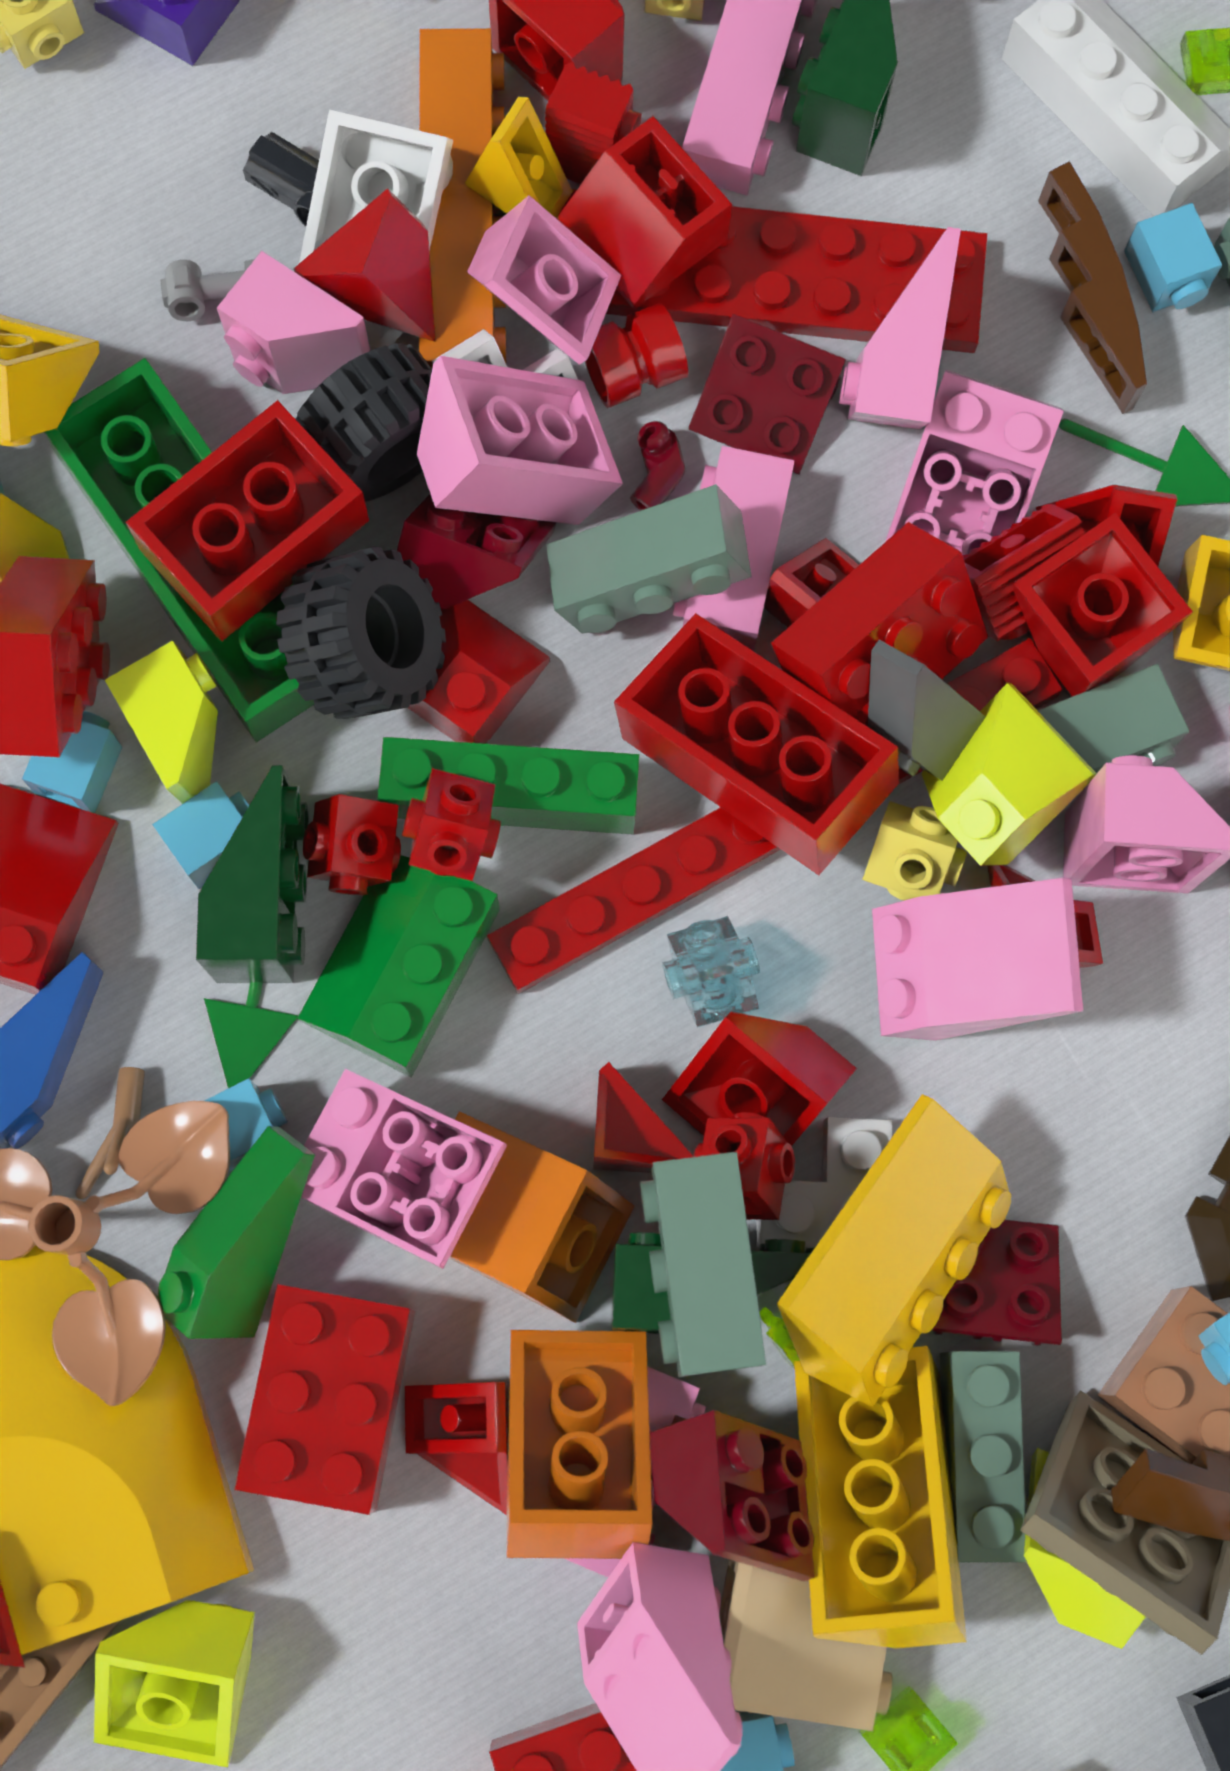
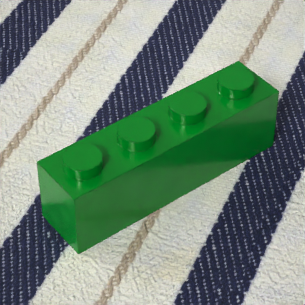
(531, 783)

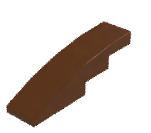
(1100, 302)
(1177, 1493)

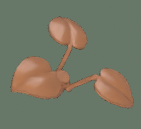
(114, 1333)

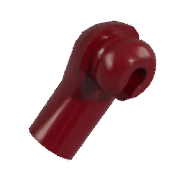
(662, 462)

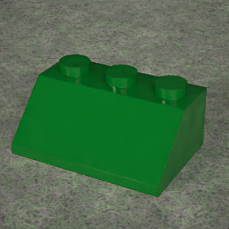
(401, 964)

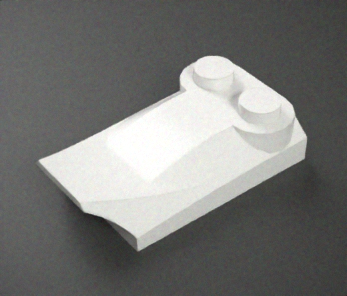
(360, 163)

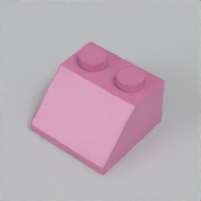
(546, 277)
(288, 328)

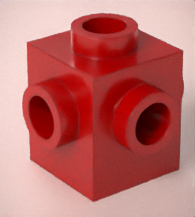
(452, 825)
(352, 843)
(762, 1155)

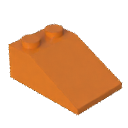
(578, 1444)

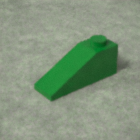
(235, 1244)

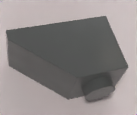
(918, 712)

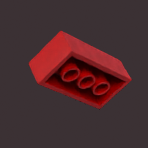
(758, 743)

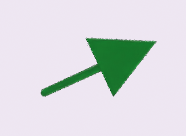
(1187, 472)
(245, 1033)

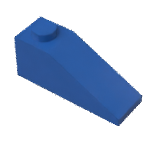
(38, 1049)

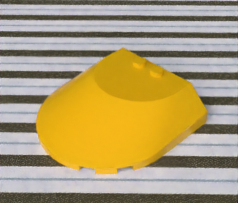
(99, 1499)

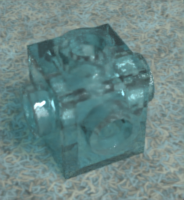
(712, 970)

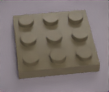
(1158, 1571)

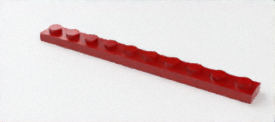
(696, 857)

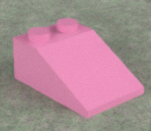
(900, 363)
(977, 960)

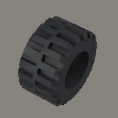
(372, 417)
(361, 633)

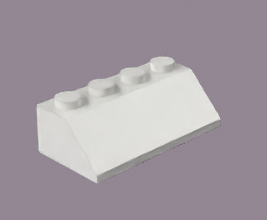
(1118, 99)

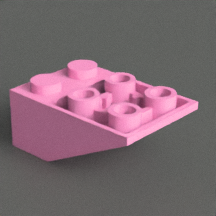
(976, 462)
(397, 1168)
(661, 1661)

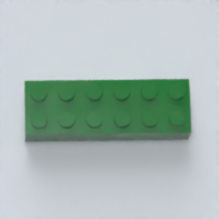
(123, 452)

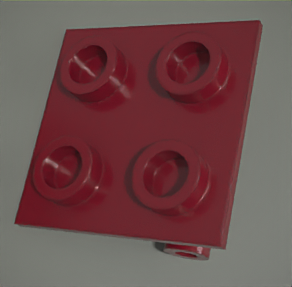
(766, 392)
(1010, 1287)

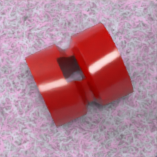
(638, 354)

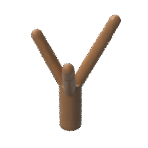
(126, 1115)

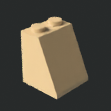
(787, 1670)

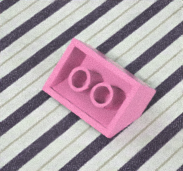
(513, 443)
(1142, 831)

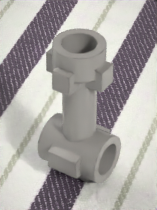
(186, 289)

